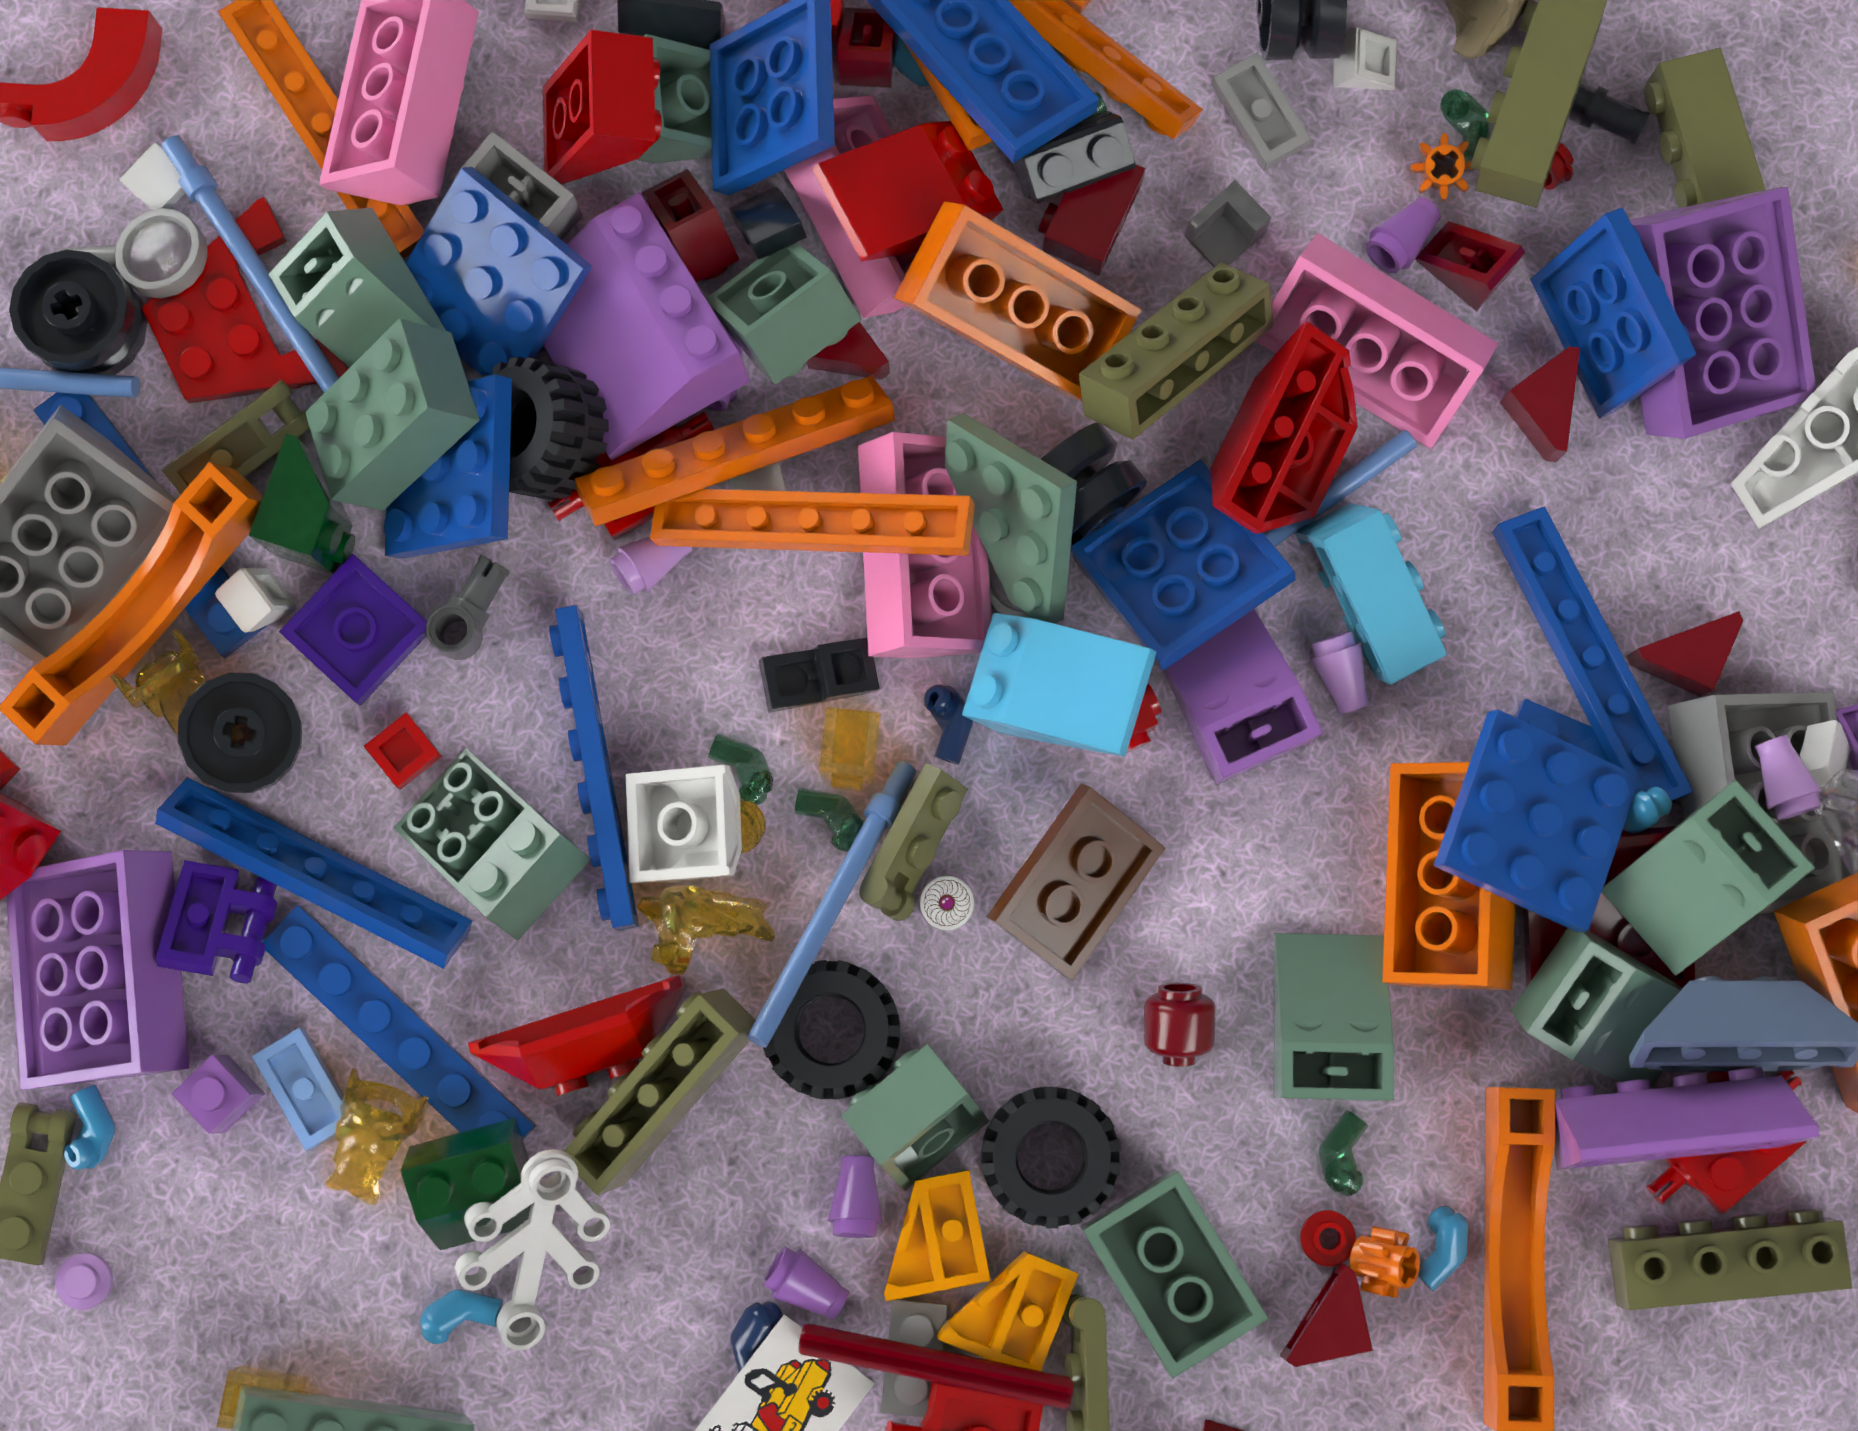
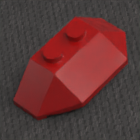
(1287, 435)
(584, 1040)

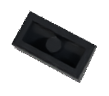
(681, 21)

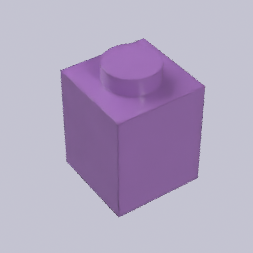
(218, 1093)

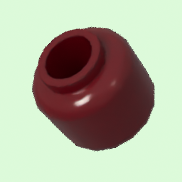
(1179, 1023)

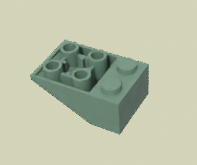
(350, 283)
(491, 844)
(1707, 877)
(1594, 1004)
(1331, 1018)

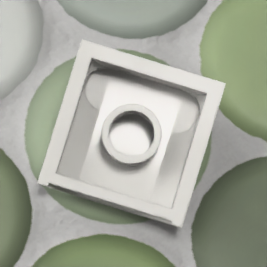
(683, 824)

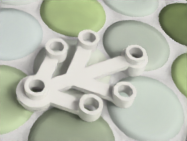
(532, 1241)

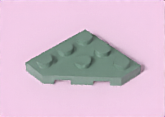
(1018, 513)

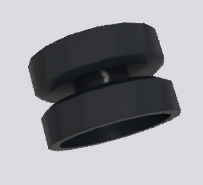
(1317, 21)
(78, 314)
(1100, 489)
(214, 712)

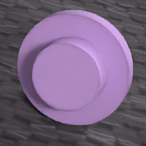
(84, 1281)

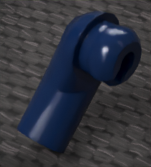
(947, 709)
(753, 1329)

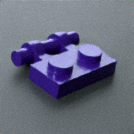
(199, 918)

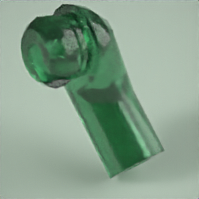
(1337, 1155)

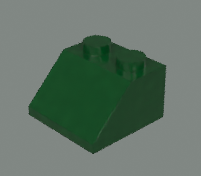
(298, 515)
(460, 1171)

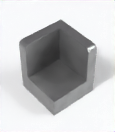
(1227, 225)

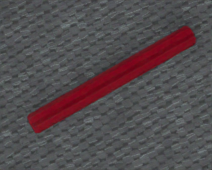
(936, 1366)

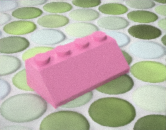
(399, 99)
(871, 281)
(1405, 352)
(920, 600)

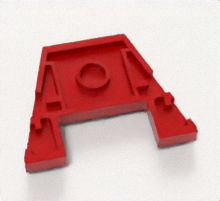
(216, 330)

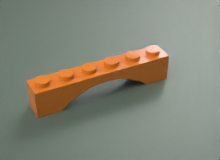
(195, 542)
(1516, 1337)

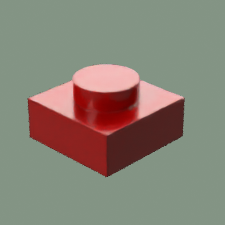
(403, 751)

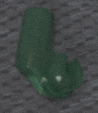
(1466, 118)
(749, 765)
(835, 811)

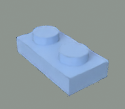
(302, 1087)

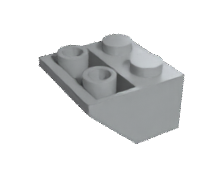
(526, 184)

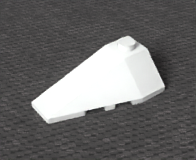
(1809, 452)

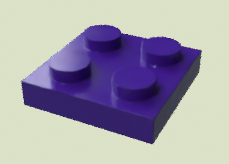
(356, 629)

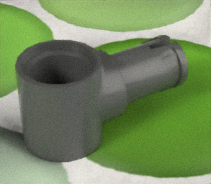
(468, 607)

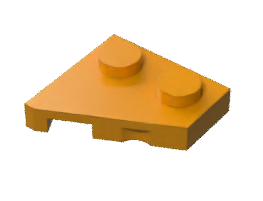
(938, 1239)
(1014, 1313)

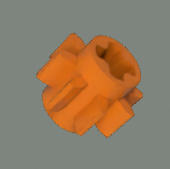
(1445, 181)
(1385, 1262)

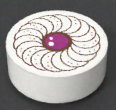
(946, 903)

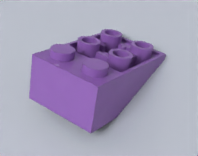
(1241, 700)

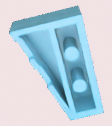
(1376, 590)

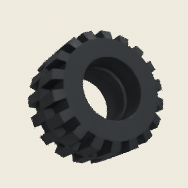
(553, 427)
(877, 1048)
(1099, 1166)

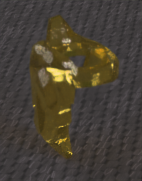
(167, 684)
(699, 913)
(370, 1135)

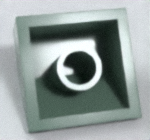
(683, 101)
(784, 310)
(914, 1116)

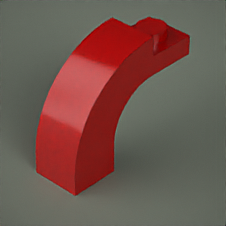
(100, 90)

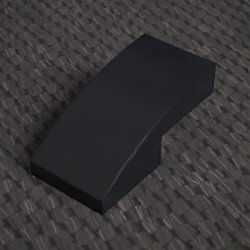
(768, 222)
(818, 675)

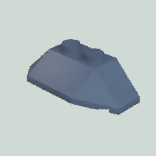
(1745, 1027)

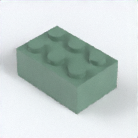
(391, 415)
(1174, 1273)

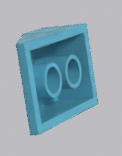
(1058, 685)

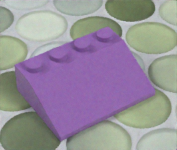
(1741, 298)
(642, 329)
(89, 971)
(1678, 1120)

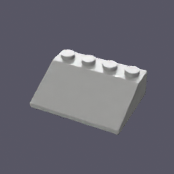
(70, 533)
(1717, 745)

